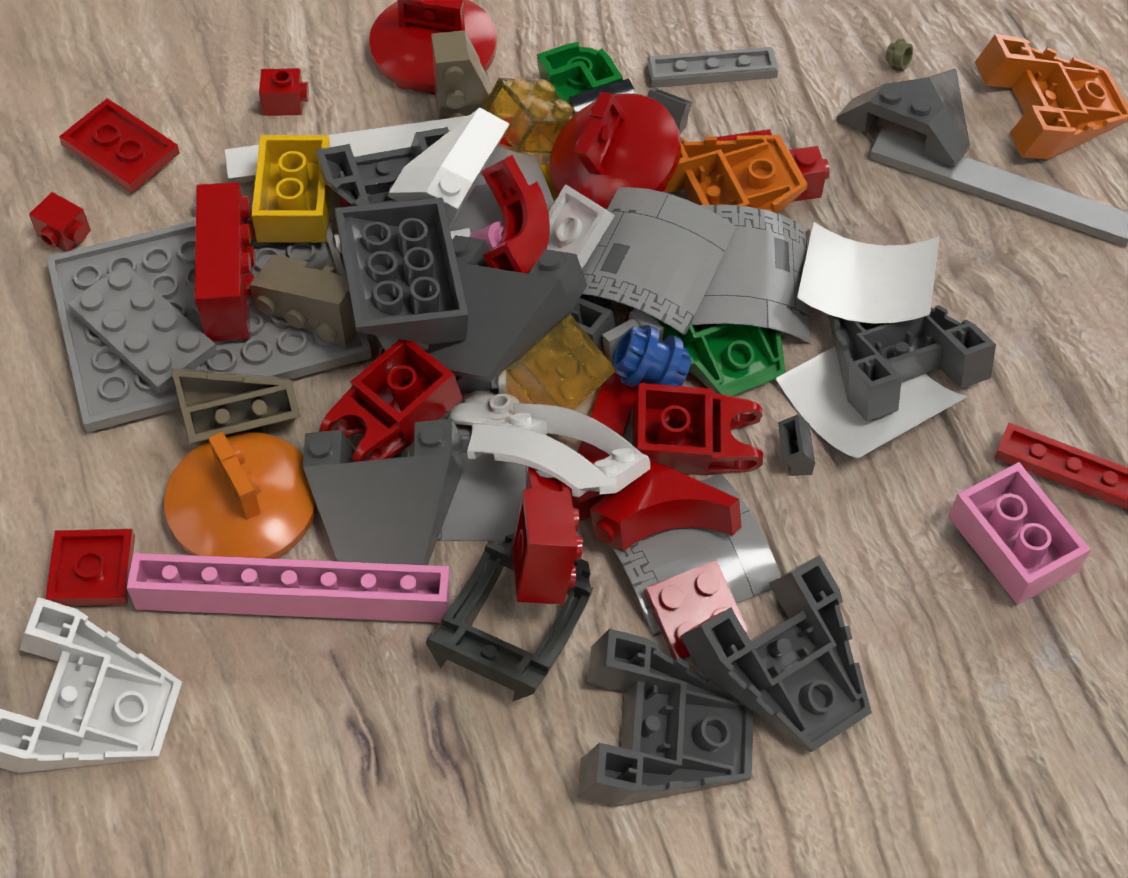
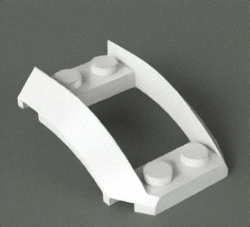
(526, 443)

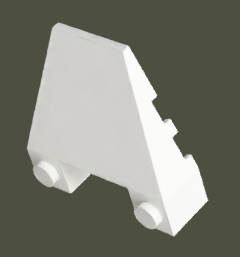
(99, 705)

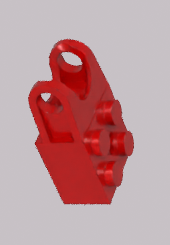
(391, 396)
(693, 429)
(545, 541)

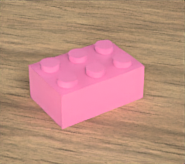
(1018, 533)

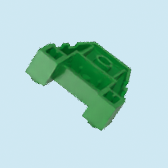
(731, 355)

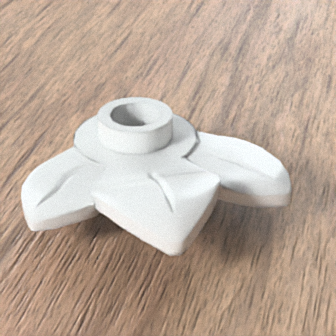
(484, 408)

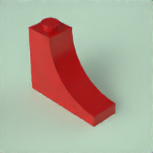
(662, 502)

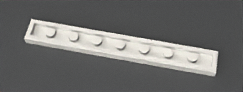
(242, 161)

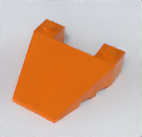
(1059, 97)
(740, 172)

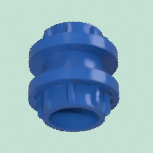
(647, 359)

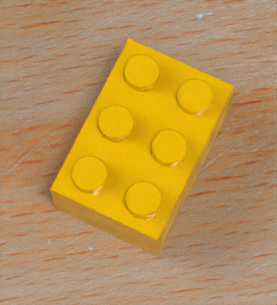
(290, 190)

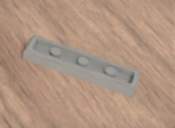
(712, 67)

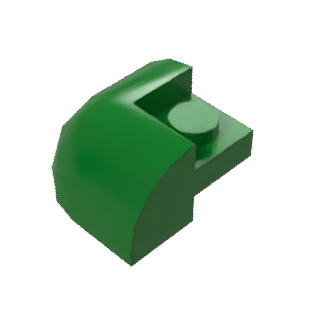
(576, 69)

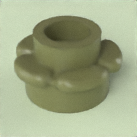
(899, 54)

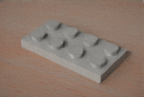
(141, 327)

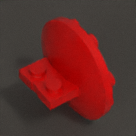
(403, 40)
(616, 146)

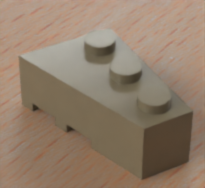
(458, 75)
(306, 298)
(231, 401)

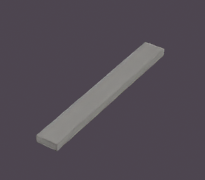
(1005, 188)

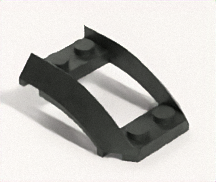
(489, 655)

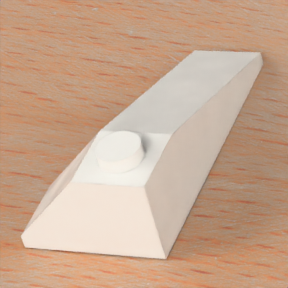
(452, 163)

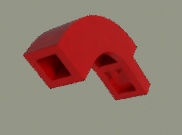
(524, 218)

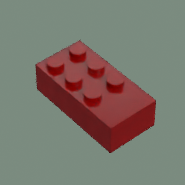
(223, 261)

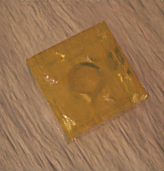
(532, 112)
(561, 366)

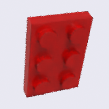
(119, 145)

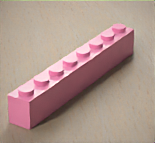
(289, 587)

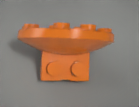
(240, 497)

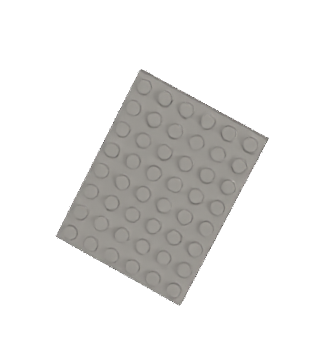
(165, 258)

